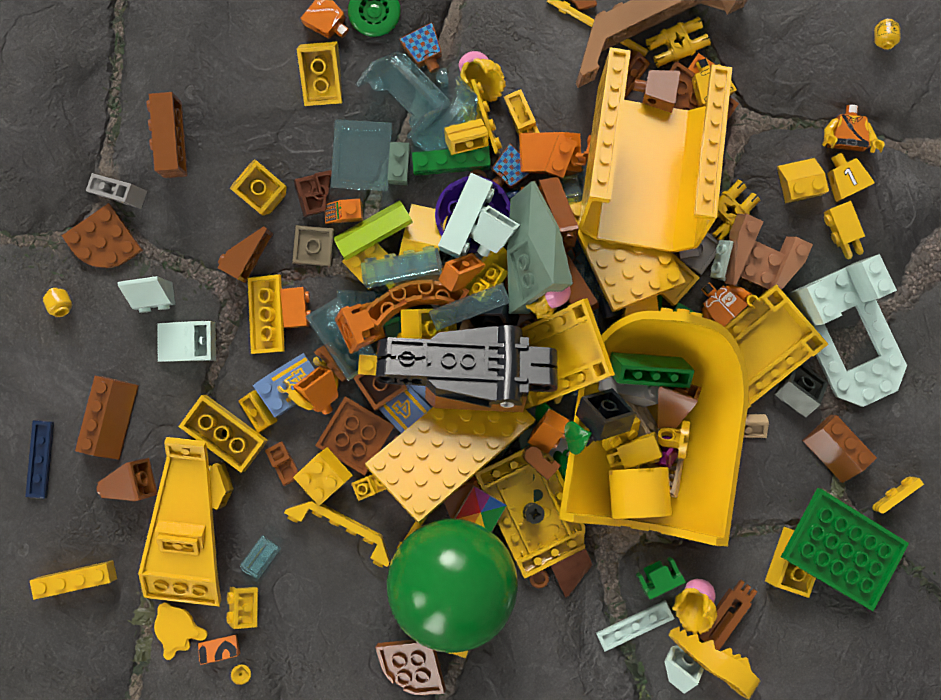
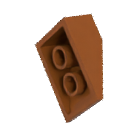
(243, 257)

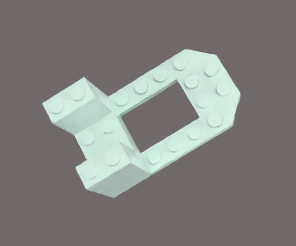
(825, 300)

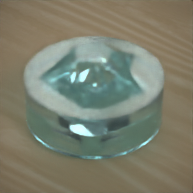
(442, 77)

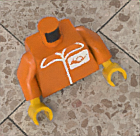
(725, 302)

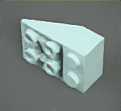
(187, 341)

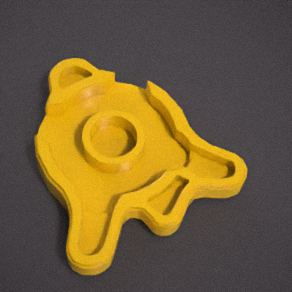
(175, 628)

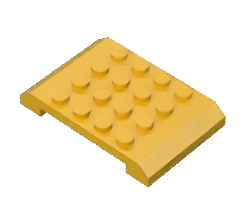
(773, 340)
(578, 347)

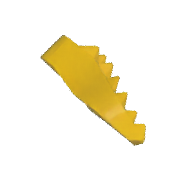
(723, 664)

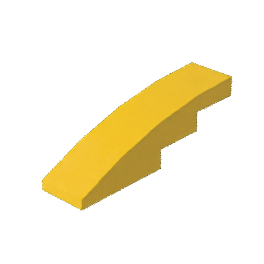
(520, 113)

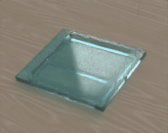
(361, 155)

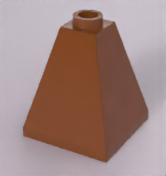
(675, 404)
(129, 482)

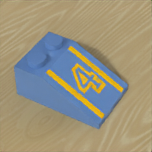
(267, 387)
(405, 409)

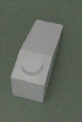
(116, 190)
(637, 394)

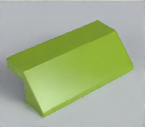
(372, 230)

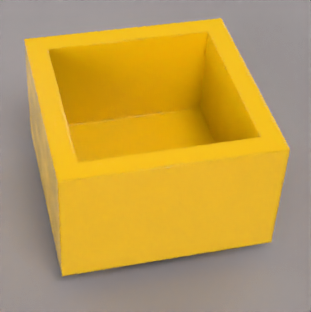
(322, 476)

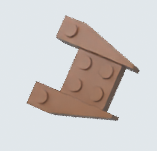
(758, 262)

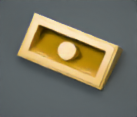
(257, 411)

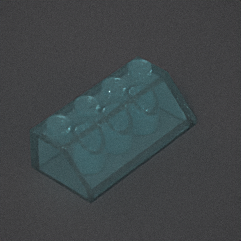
(401, 267)

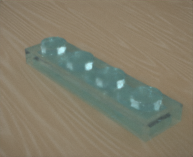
(469, 306)

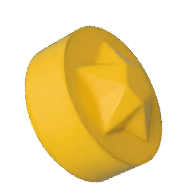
(240, 674)

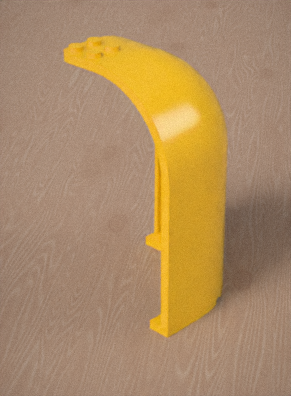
(716, 431)

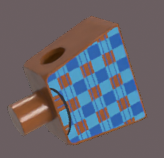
(423, 47)
(508, 169)

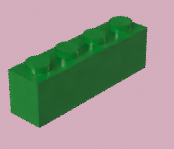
(443, 162)

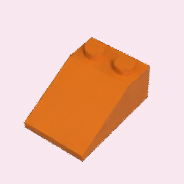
(537, 149)

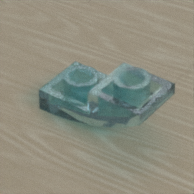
(352, 298)

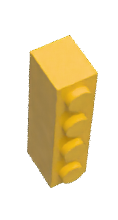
(73, 580)

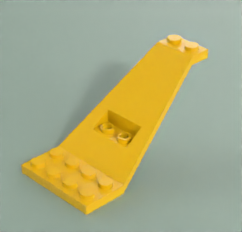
(180, 542)

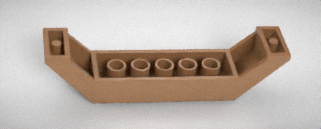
(631, 19)

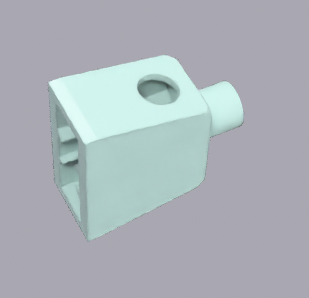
(493, 231)

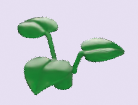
(575, 436)

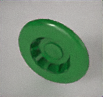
(374, 13)

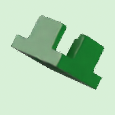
(660, 578)

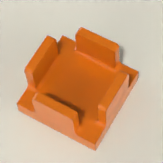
(354, 327)

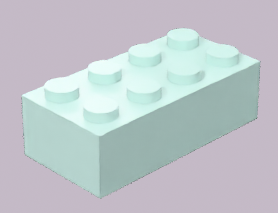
(465, 216)

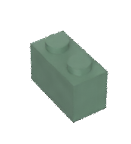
(399, 163)

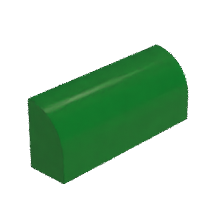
(651, 370)

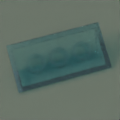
(324, 325)

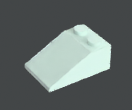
(148, 293)

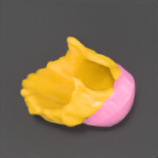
(478, 66)
(549, 302)
(696, 606)

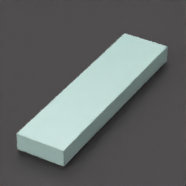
(635, 625)

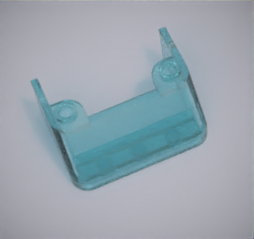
(408, 87)

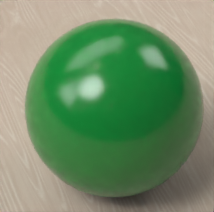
(452, 585)

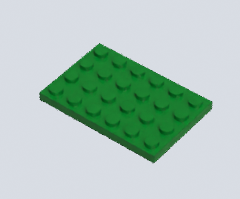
(844, 549)

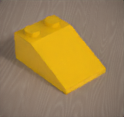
(320, 73)
(422, 231)
(419, 325)

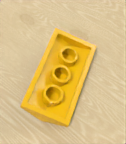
(265, 314)

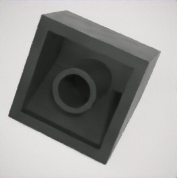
(802, 390)

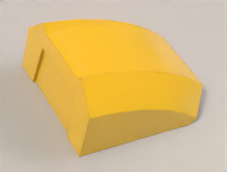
(259, 188)

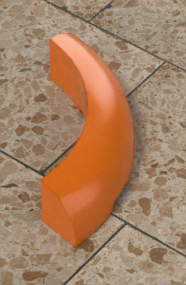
(410, 295)

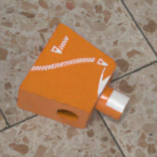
(325, 18)

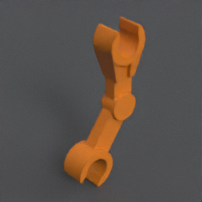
(583, 157)

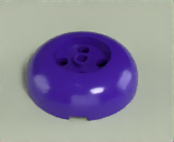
(450, 196)

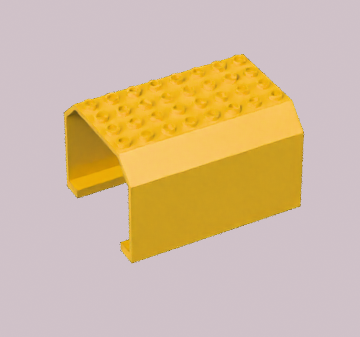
(652, 170)

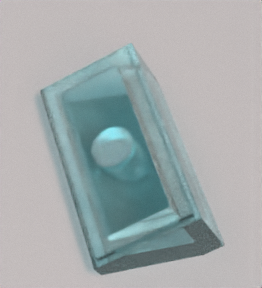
(259, 557)

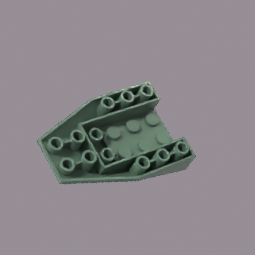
(534, 251)

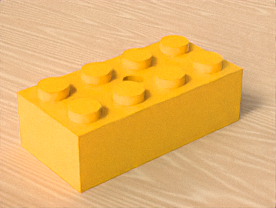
(207, 422)

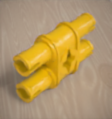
(675, 50)
(728, 200)

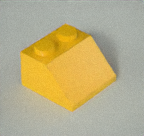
(802, 180)

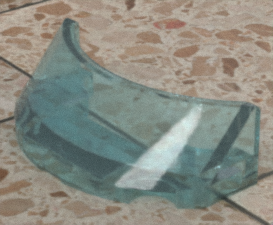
(460, 111)

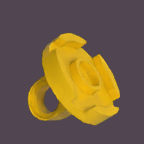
(678, 440)

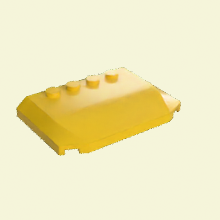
(531, 544)

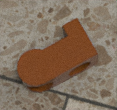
(534, 458)

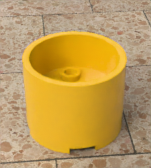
(640, 493)

